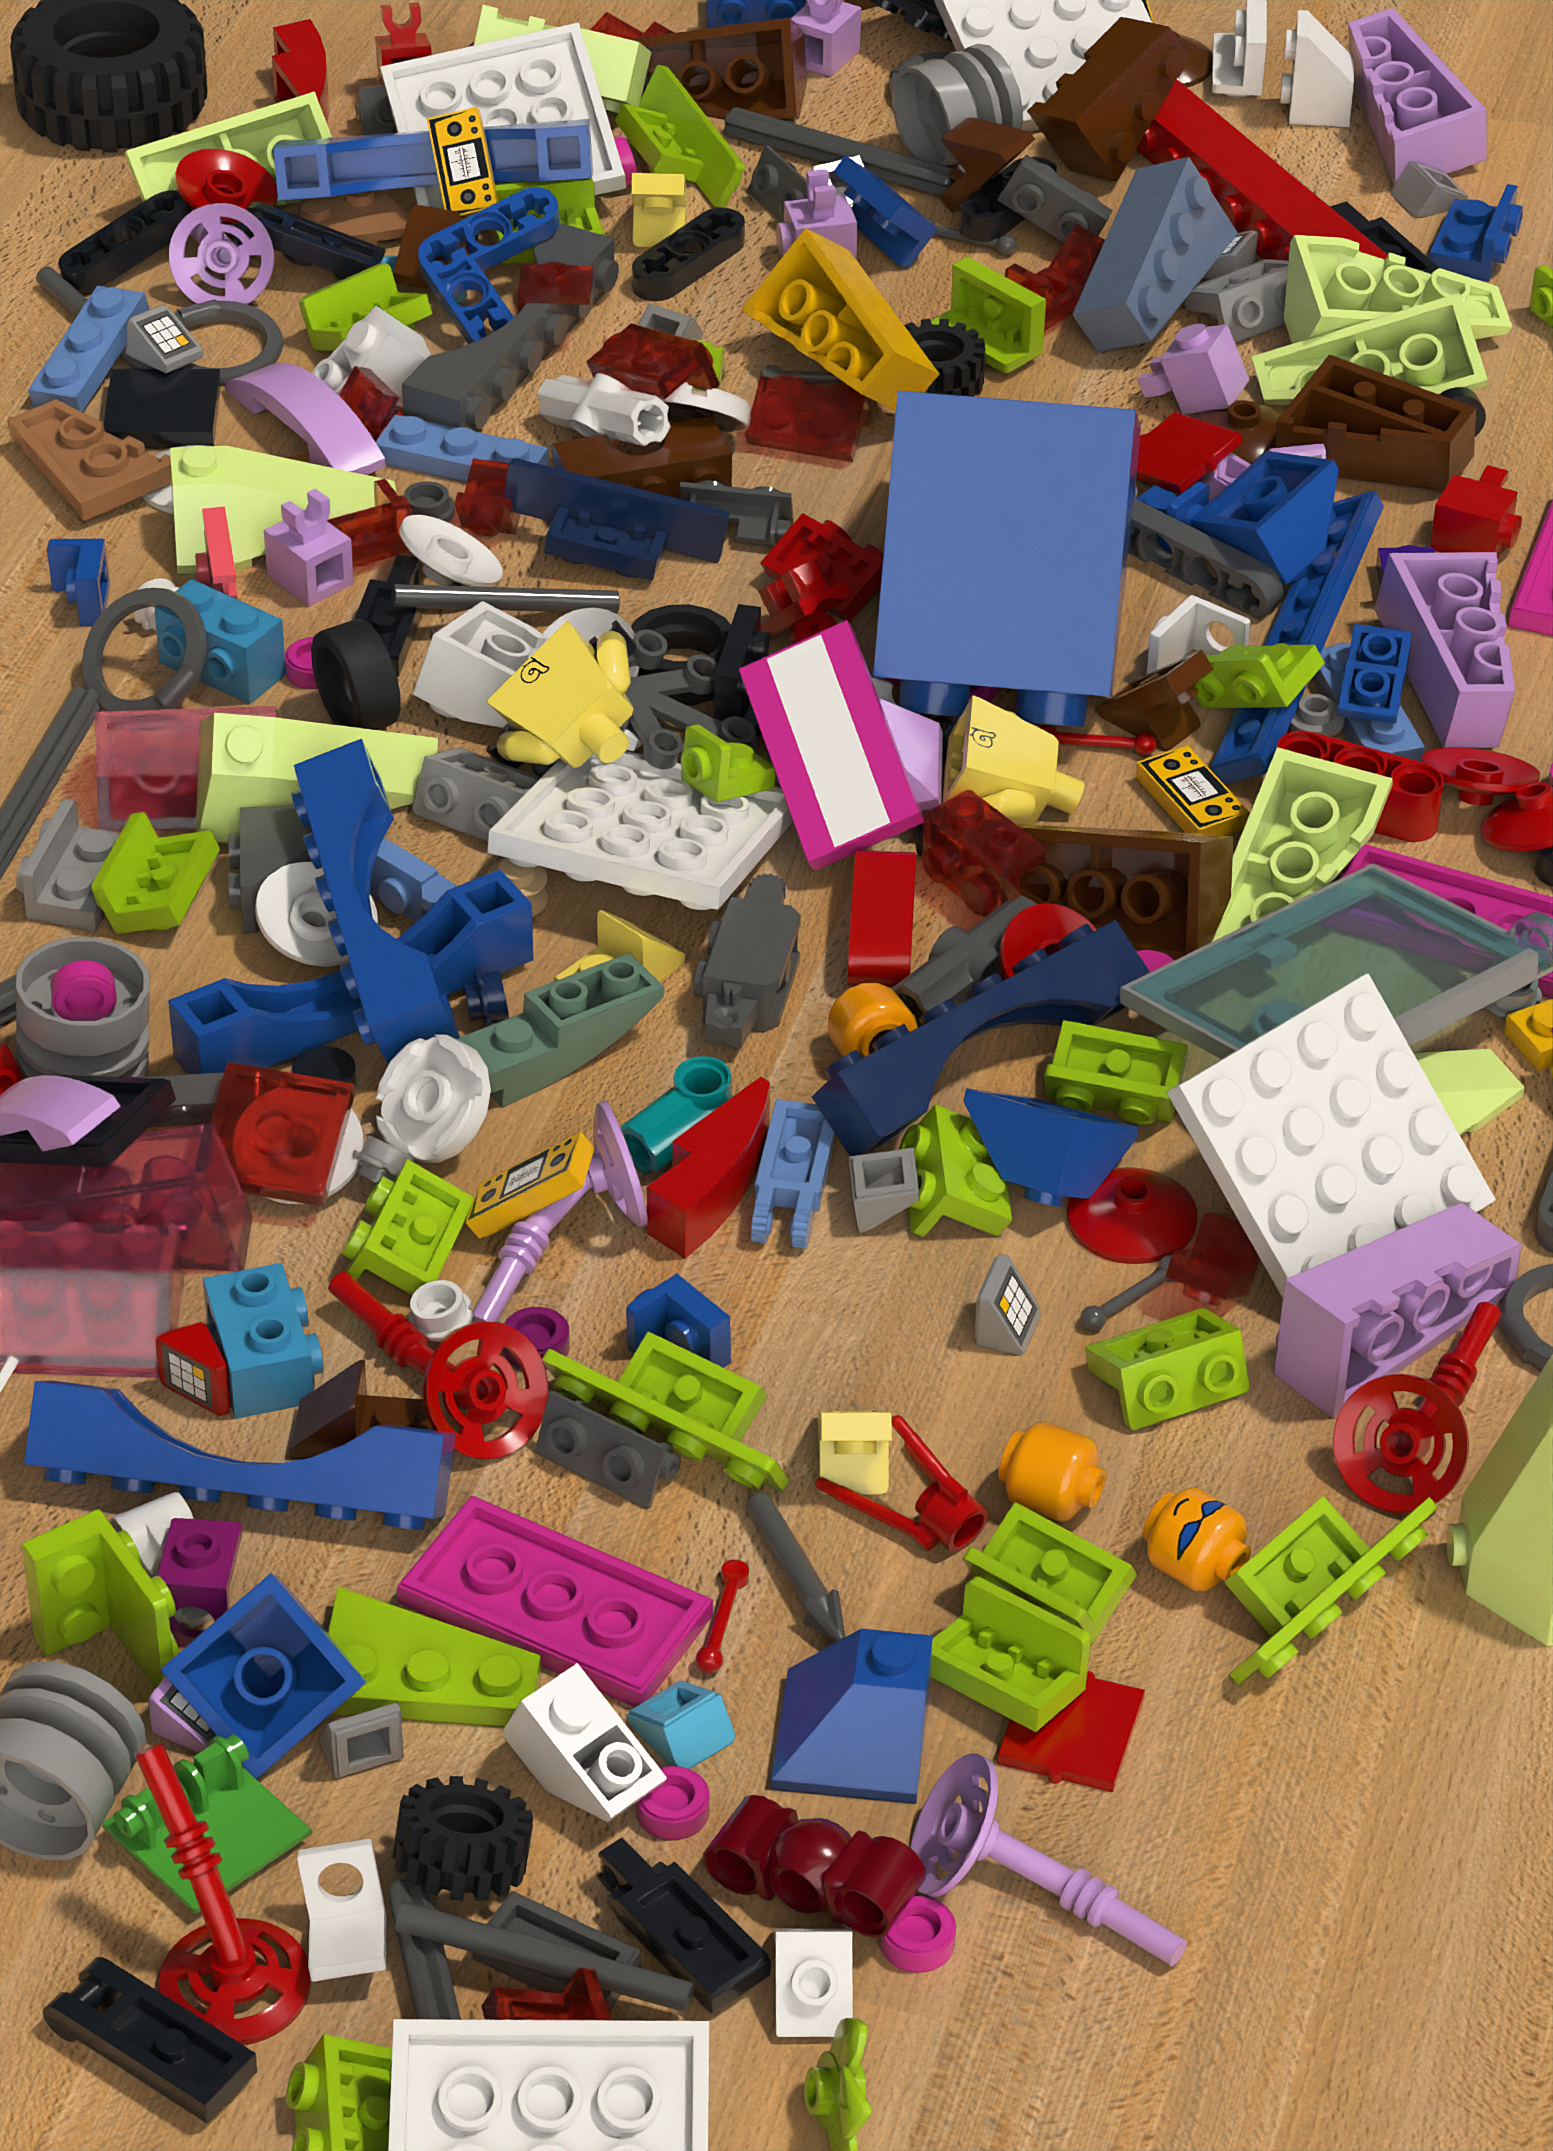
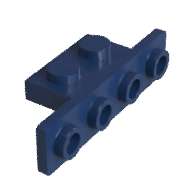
(613, 522)

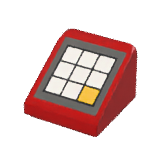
(194, 1367)

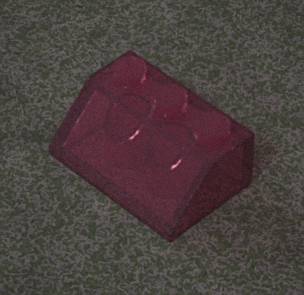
(151, 764)
(87, 1296)

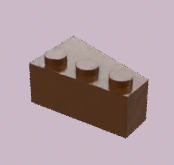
(1111, 98)
(1380, 426)

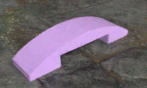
(313, 412)
(54, 1109)

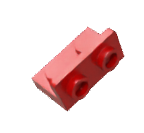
(837, 556)

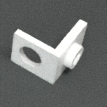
(1189, 629)
(346, 1930)
(812, 1980)

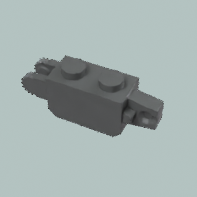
(749, 964)

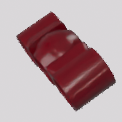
(814, 1866)

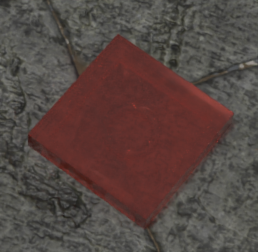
(282, 1130)

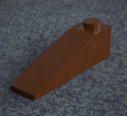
(737, 66)
(1156, 884)

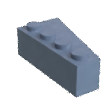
(1153, 255)

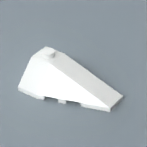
(473, 660)

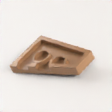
(363, 215)
(86, 462)

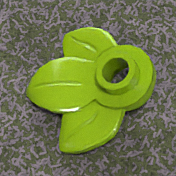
(838, 2086)

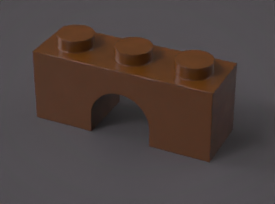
(688, 453)

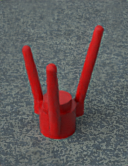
(945, 1506)

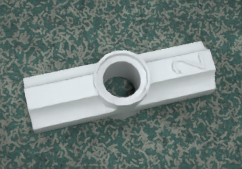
(604, 408)

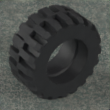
(108, 71)

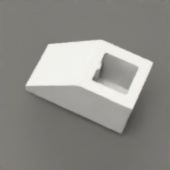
(1321, 75)
(379, 345)
(581, 1747)

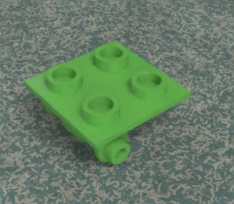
(241, 1817)

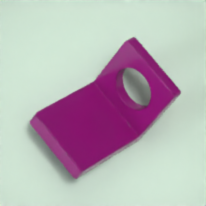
(199, 1568)

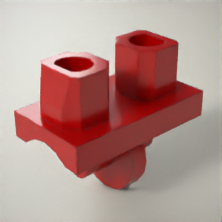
(802, 602)

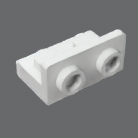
(1241, 55)

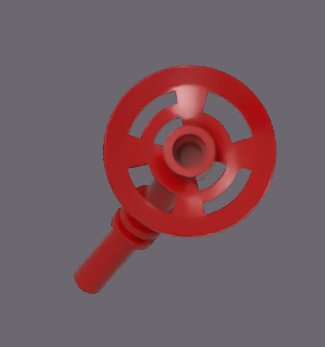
(467, 1384)
(1411, 1430)
(234, 1940)

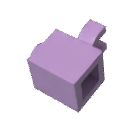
(830, 34)
(821, 213)
(1199, 368)
(308, 552)

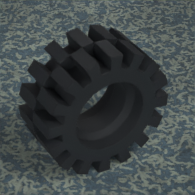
(954, 354)
(462, 1838)

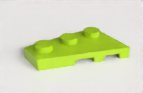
(429, 1665)

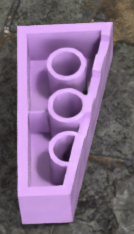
(1413, 98)
(1456, 641)
(1389, 1303)

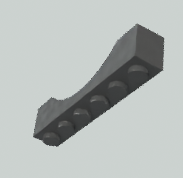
(474, 380)

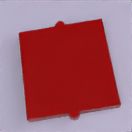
(1183, 451)
(1082, 1741)

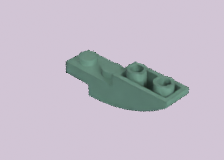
(564, 1026)

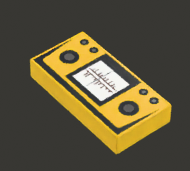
(462, 161)
(1191, 793)
(530, 1185)

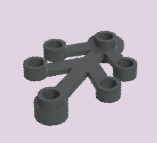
(651, 699)

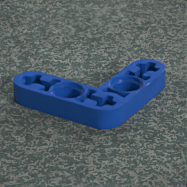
(466, 271)

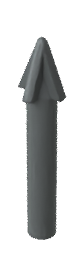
(822, 1606)

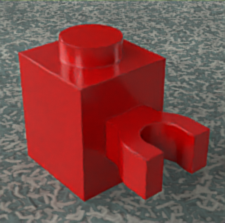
(403, 41)
(1476, 515)

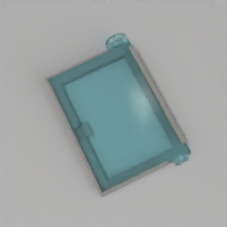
(1418, 948)

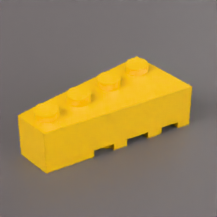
(841, 320)

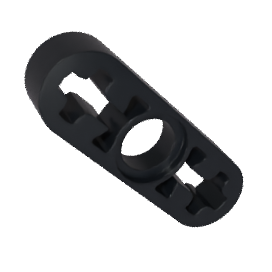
(983, 215)
(108, 253)
(666, 267)

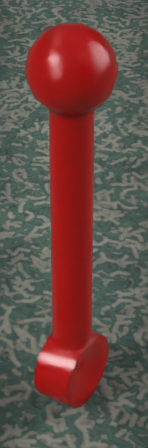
(1143, 743)
(733, 1577)

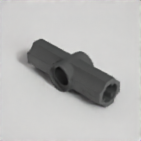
(958, 962)

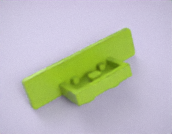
(680, 138)
(682, 1397)
(1305, 1570)

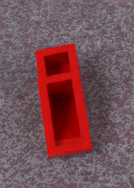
(299, 63)
(710, 1171)

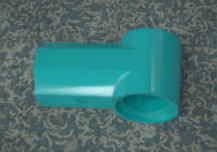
(698, 1090)

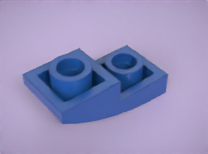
(1375, 673)

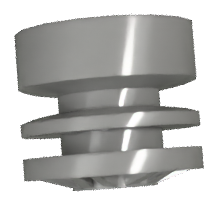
(944, 92)
(82, 1048)
(62, 1757)

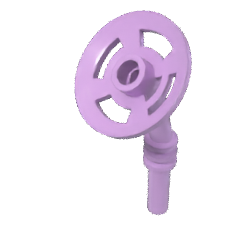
(220, 253)
(609, 1170)
(963, 1828)

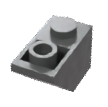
(265, 843)

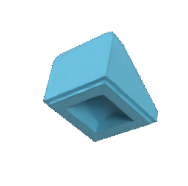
(683, 1724)

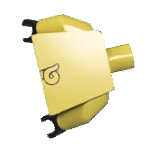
(567, 701)
(1004, 764)

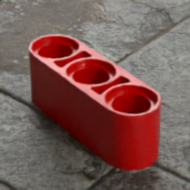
(1416, 791)
(881, 917)

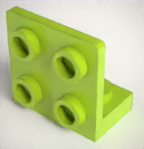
(93, 1580)

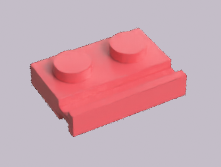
(216, 564)

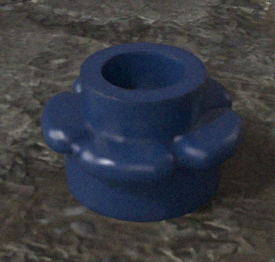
(486, 997)

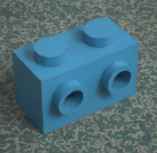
(242, 642)
(262, 1338)

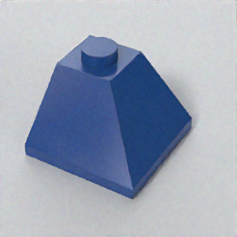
(1275, 512)
(1048, 1145)
(264, 1674)
(856, 1718)

